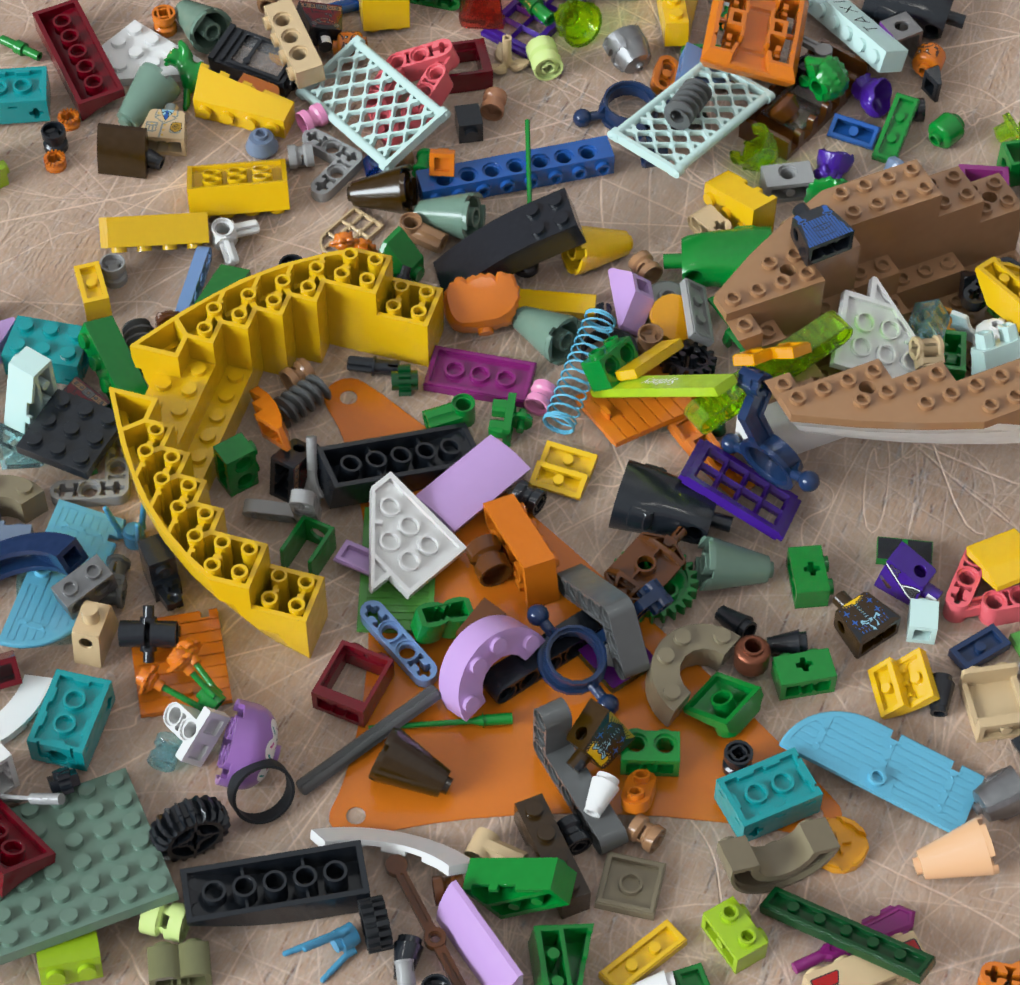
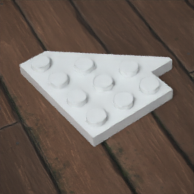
(136, 46)
(877, 332)
(406, 539)

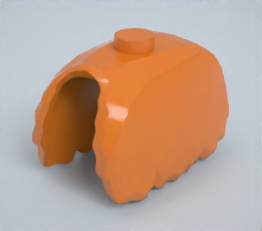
(481, 303)

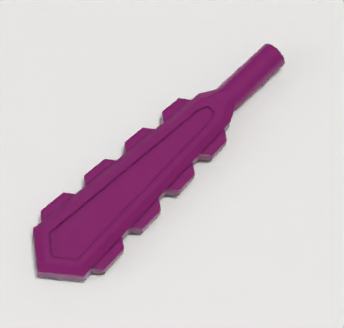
(889, 922)

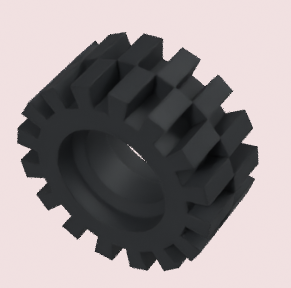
(375, 924)

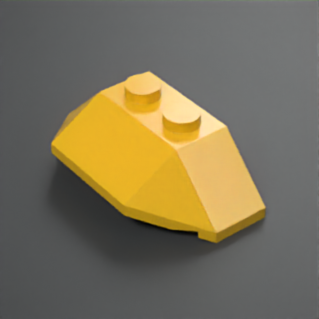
(1001, 288)

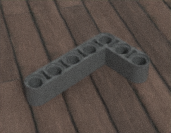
(613, 611)
(550, 731)

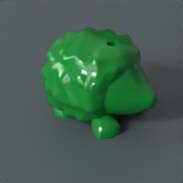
(825, 77)

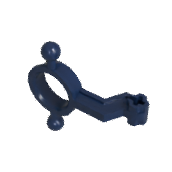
(583, 117)
(763, 449)
(652, 598)

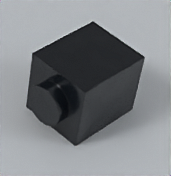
(468, 123)

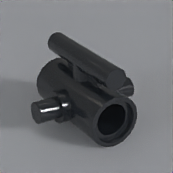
(148, 633)

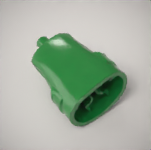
(717, 254)

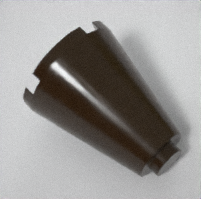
(386, 191)
(410, 766)

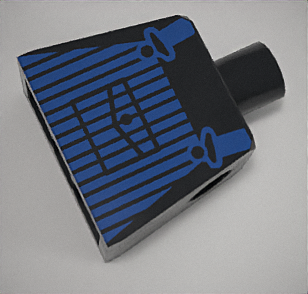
(819, 233)

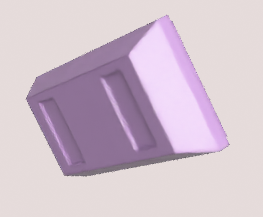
(353, 557)

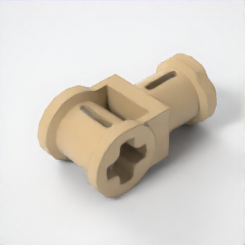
(926, 351)

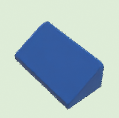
(854, 131)

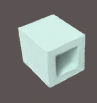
(922, 621)

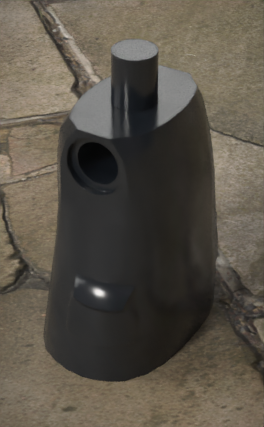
(928, 14)
(659, 503)

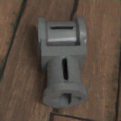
(117, 596)

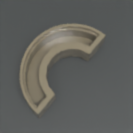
(21, 498)
(683, 648)
(778, 862)

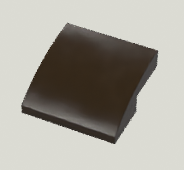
(122, 150)

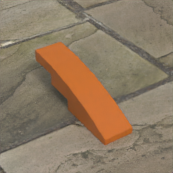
(270, 419)
(688, 435)

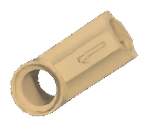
(488, 845)

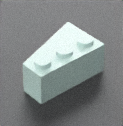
(29, 388)

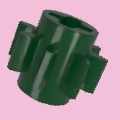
(404, 380)

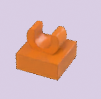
(442, 162)

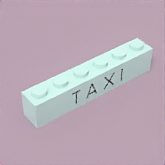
(860, 34)

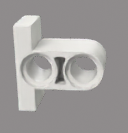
(196, 729)

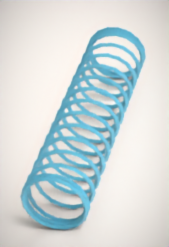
(562, 415)

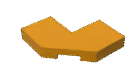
(758, 355)

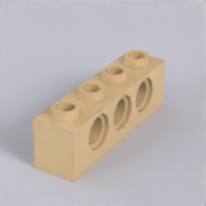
(294, 43)

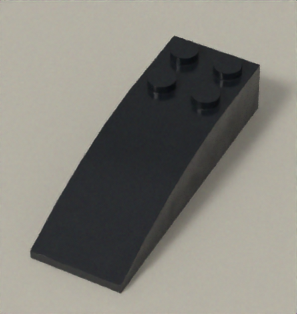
(515, 240)
(414, 457)
(277, 887)

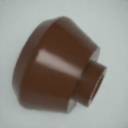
(785, 109)

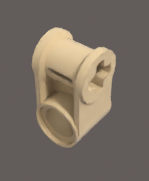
(708, 220)

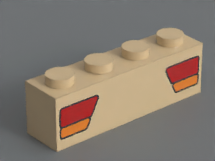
(857, 971)

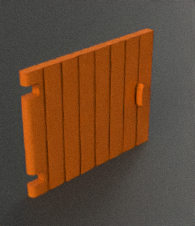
(633, 417)
(211, 656)

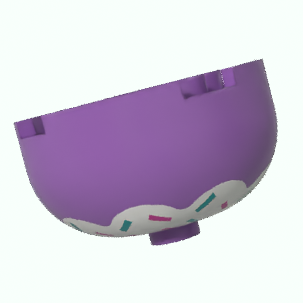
(246, 740)

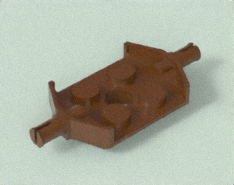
(652, 548)

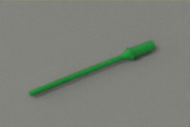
(528, 161)
(482, 720)

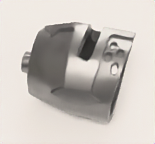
(628, 49)
(998, 795)

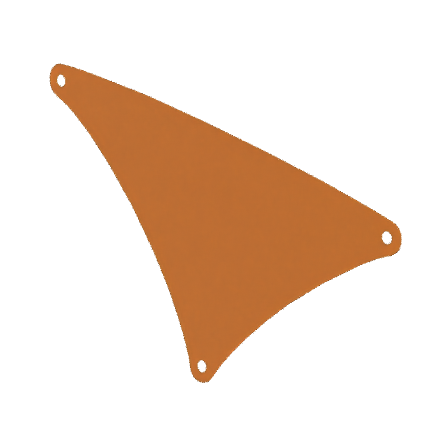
(498, 762)

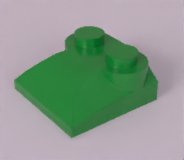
(725, 704)

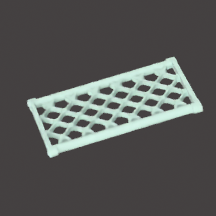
(390, 74)
(643, 116)

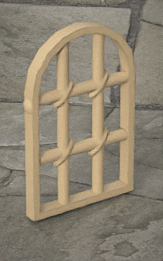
(360, 232)

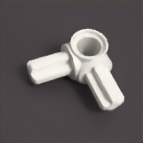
(227, 241)

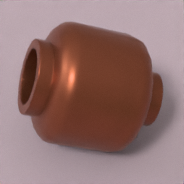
(751, 655)

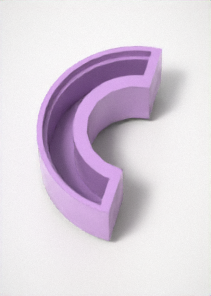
(475, 653)

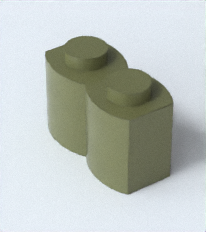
(180, 963)

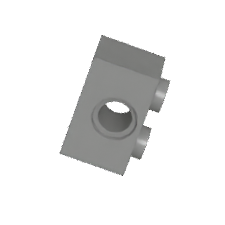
(786, 180)

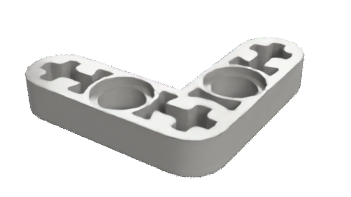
(338, 162)
(110, 483)
(301, 503)

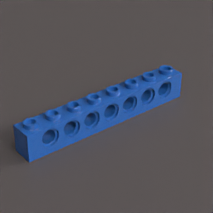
(508, 171)

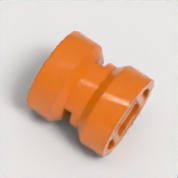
(164, 20)

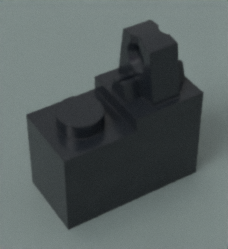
(161, 571)

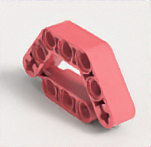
(425, 63)
(965, 588)

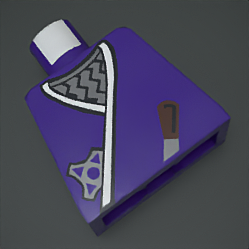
(908, 576)

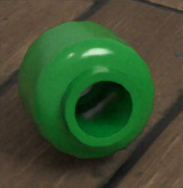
(946, 130)

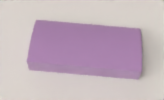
(473, 480)
(475, 939)

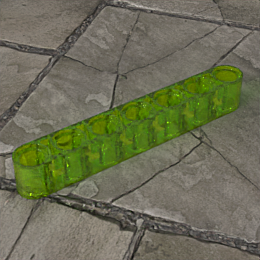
(825, 336)

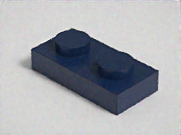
(979, 648)

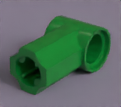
(458, 411)

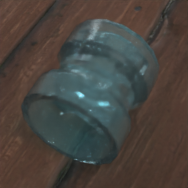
(163, 756)

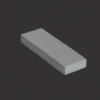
(696, 312)

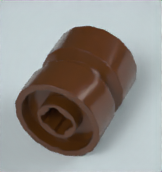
(489, 560)

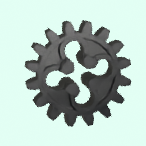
(700, 361)

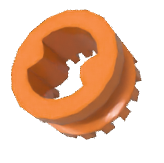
(65, 115)
(52, 157)

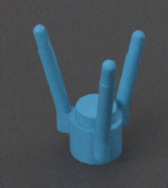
(132, 531)
(341, 939)

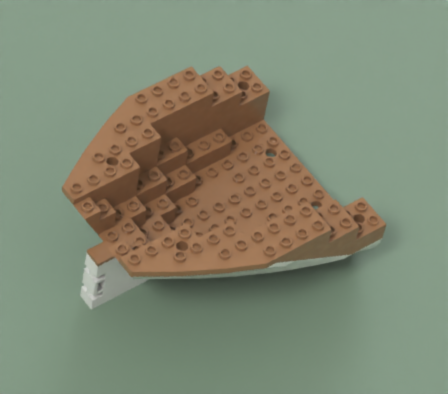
(916, 240)

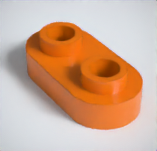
(663, 73)
(638, 791)

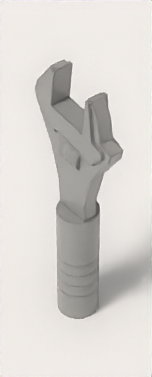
(311, 461)
(35, 798)

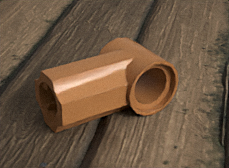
(422, 233)

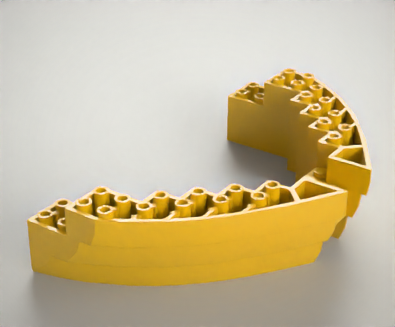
(199, 392)

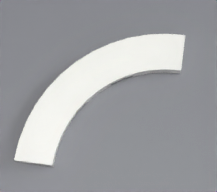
(22, 706)
(433, 853)

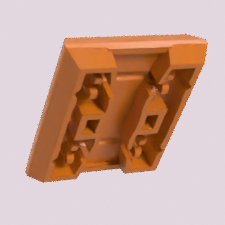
(755, 39)

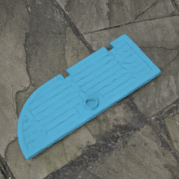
(36, 614)
(891, 769)

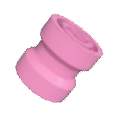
(312, 118)
(540, 396)

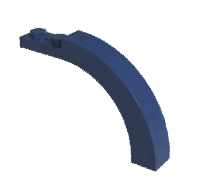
(40, 552)

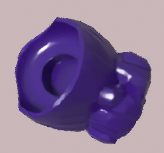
(873, 94)
(832, 164)

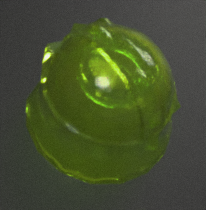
(578, 22)
(758, 151)

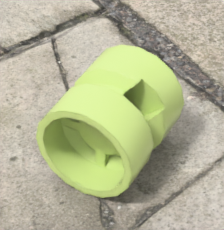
(544, 58)
(155, 922)

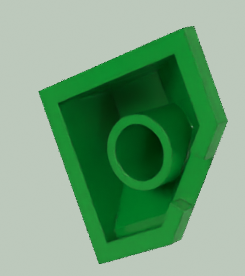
(403, 253)

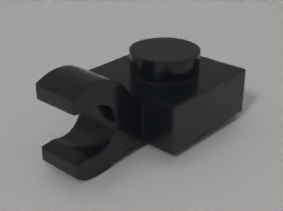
(63, 780)

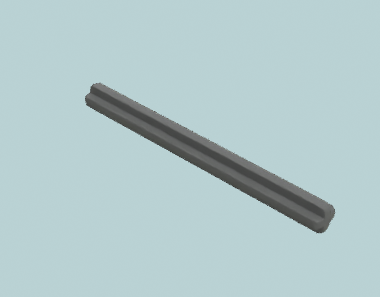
(367, 740)

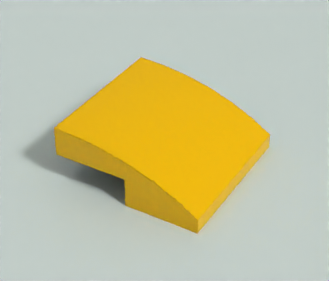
(564, 470)
(998, 559)
(903, 684)

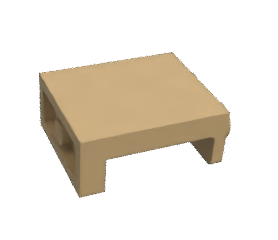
(992, 700)

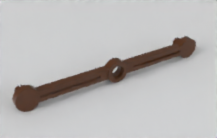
(397, 867)

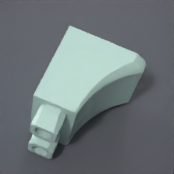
(995, 352)

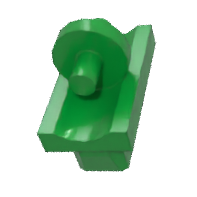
(512, 419)

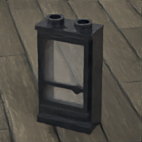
(252, 54)

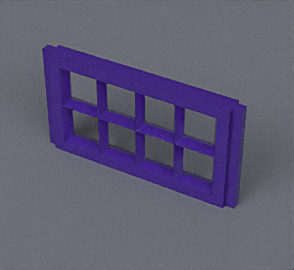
(517, 46)
(696, 463)

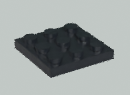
(70, 434)

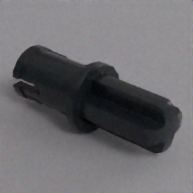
(372, 365)

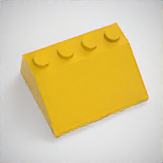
(238, 188)

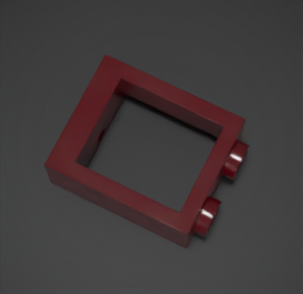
(473, 80)
(345, 706)

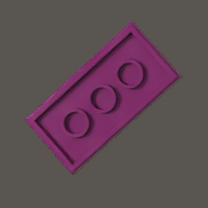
(478, 375)

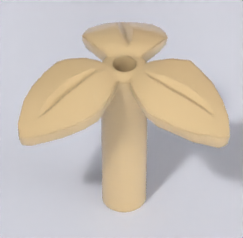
(503, 55)

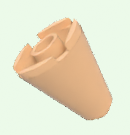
(958, 854)

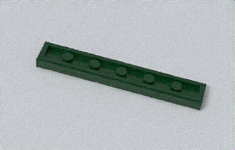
(848, 935)

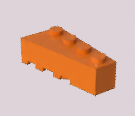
(526, 549)

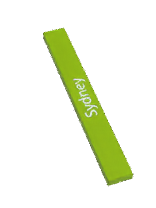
(671, 386)

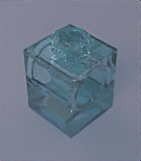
(929, 319)

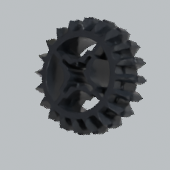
(190, 828)

